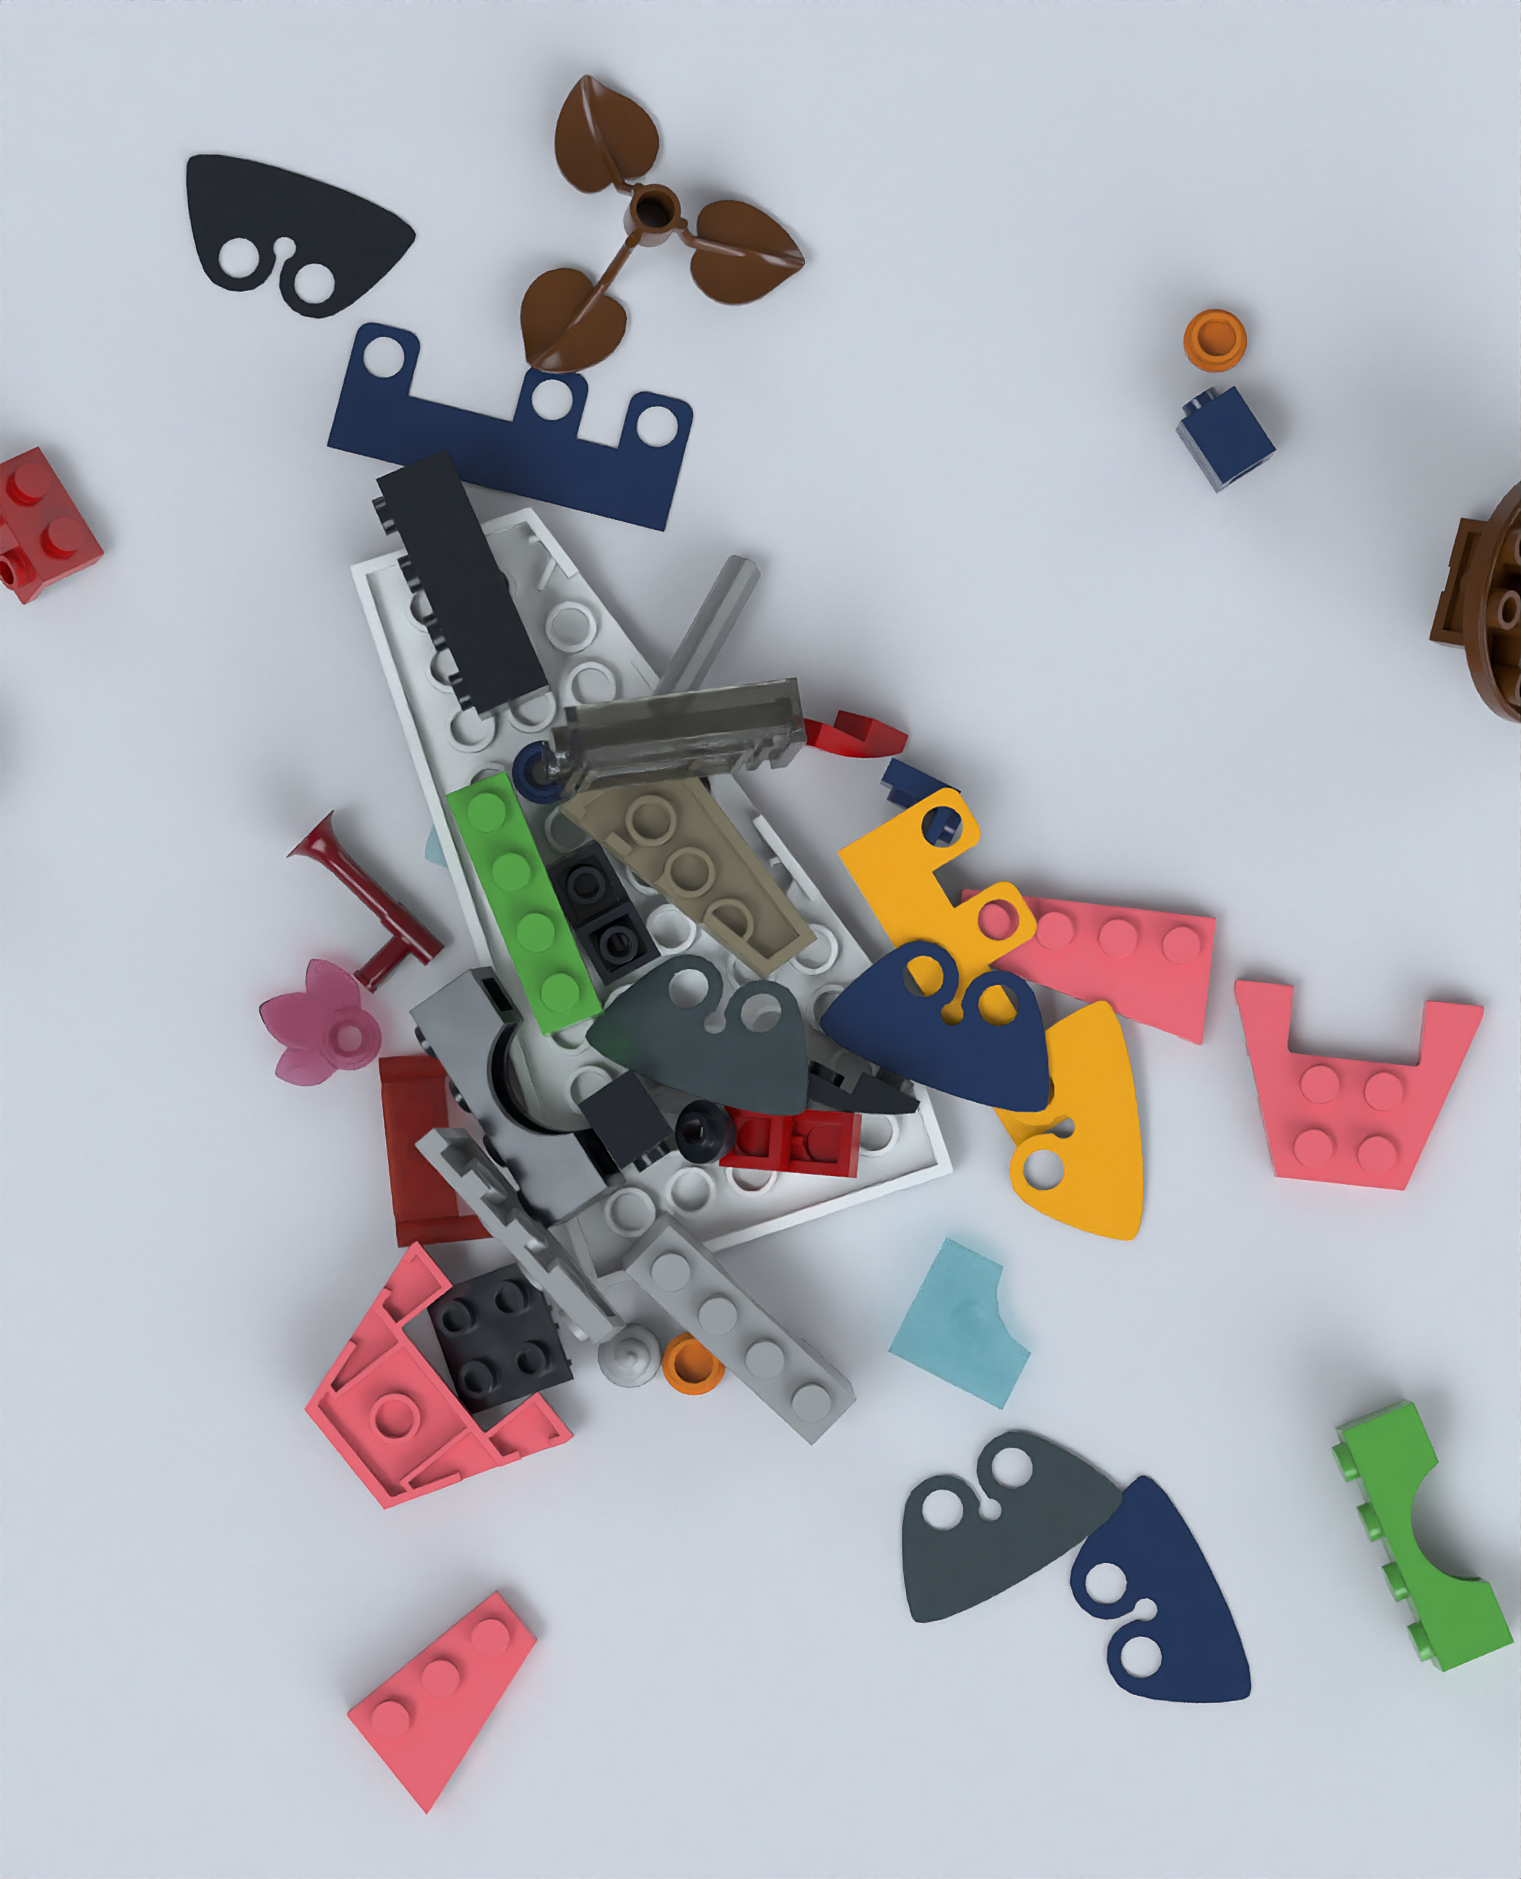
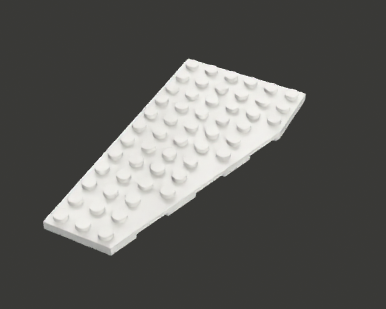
(589, 663)

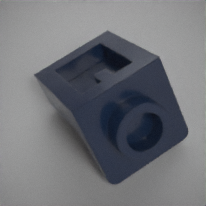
(912, 786)

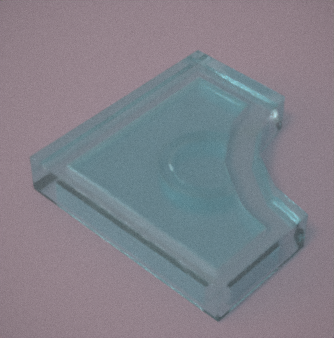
(958, 1328)

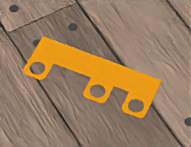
(897, 880)

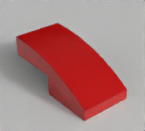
(801, 1143)

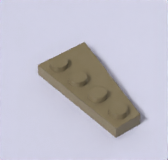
(699, 863)

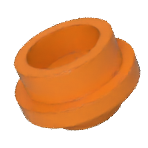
(1215, 341)
(691, 1366)

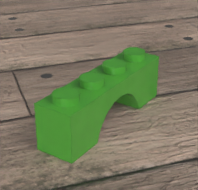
(525, 904)
(1389, 1459)

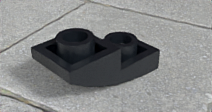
(601, 912)
(872, 1095)

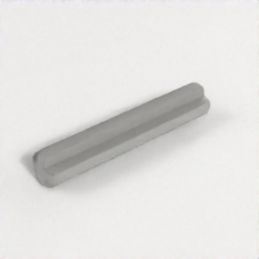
(710, 627)

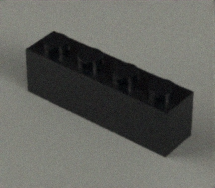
(462, 584)

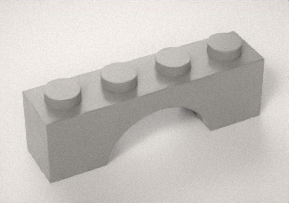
(736, 1329)

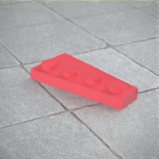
(1134, 959)

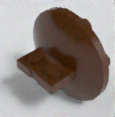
(1483, 605)

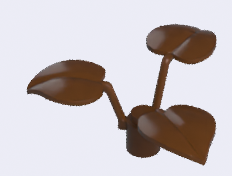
(612, 140)

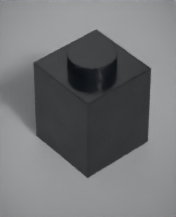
(628, 1122)

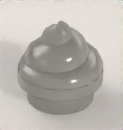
(630, 1356)

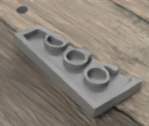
(538, 1251)

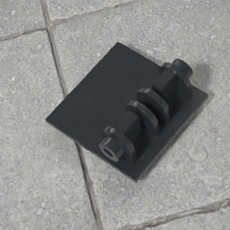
(498, 1339)

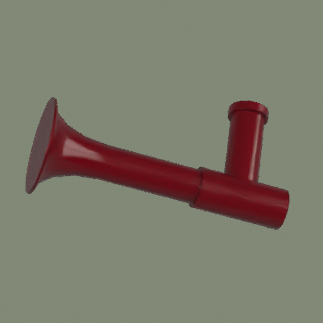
(407, 930)

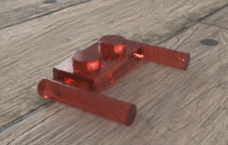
(421, 1197)

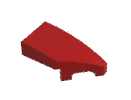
(855, 737)

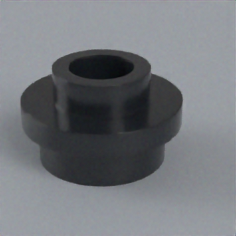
(717, 1134)

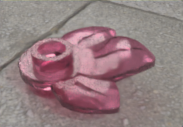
(312, 1025)

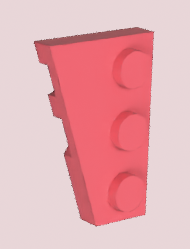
(442, 1697)

